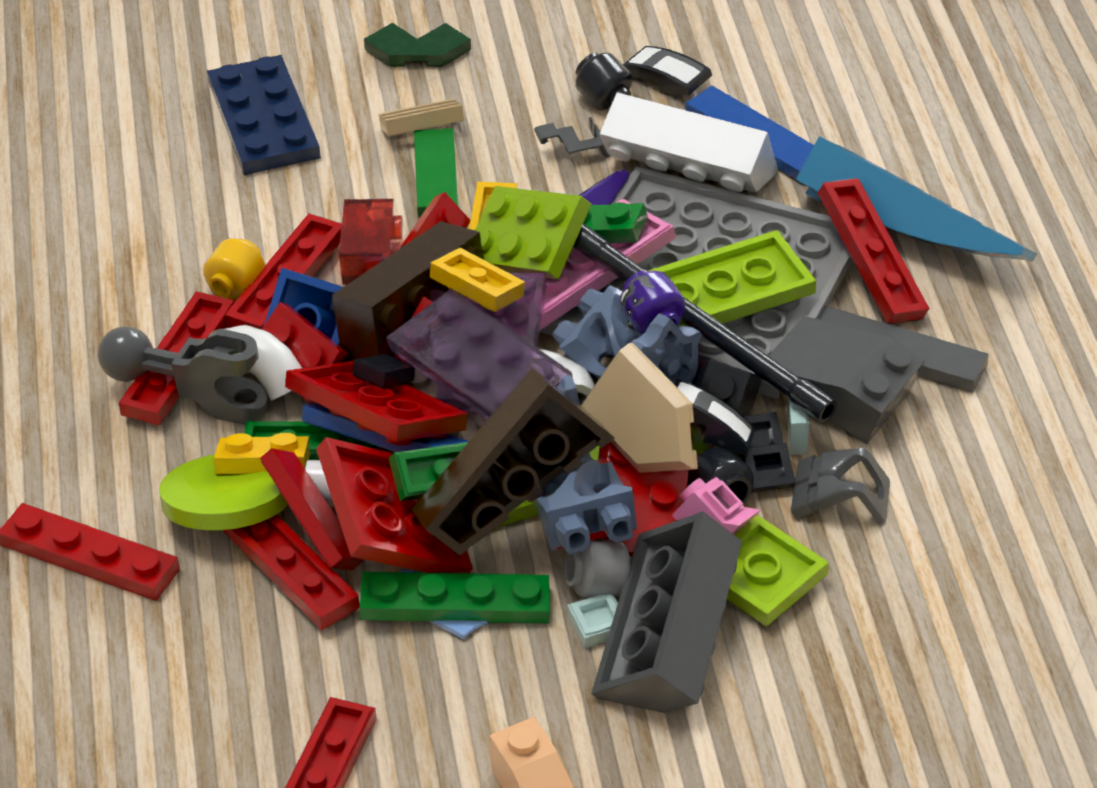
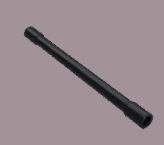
(798, 390)

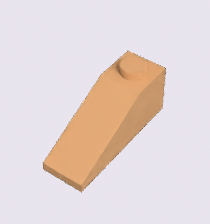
(526, 758)

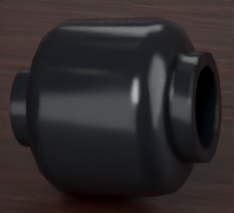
(601, 78)
(726, 467)

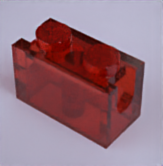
(367, 235)

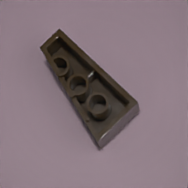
(392, 290)
(509, 461)

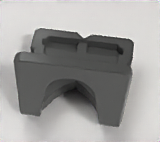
(820, 483)

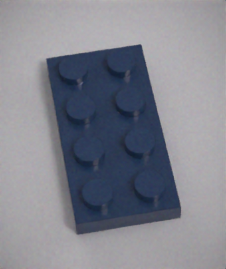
(263, 114)

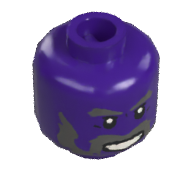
(647, 296)

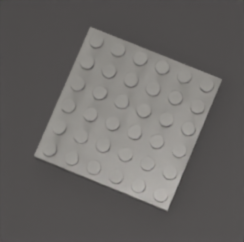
(717, 217)

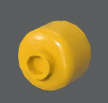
(233, 267)

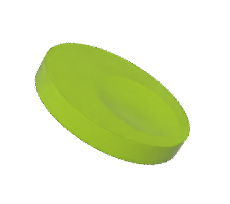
(212, 501)

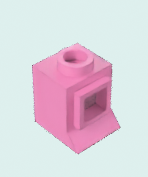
(717, 502)

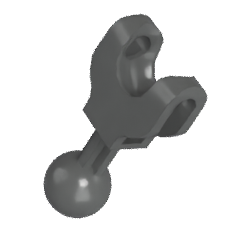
(202, 369)

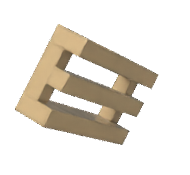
(421, 117)

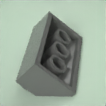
(668, 615)

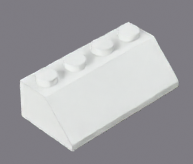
(688, 144)

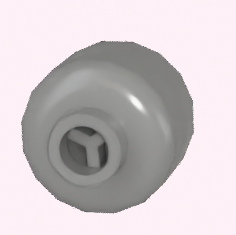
(598, 569)

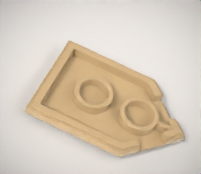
(644, 413)

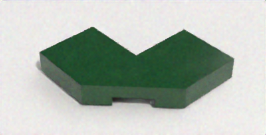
(436, 47)

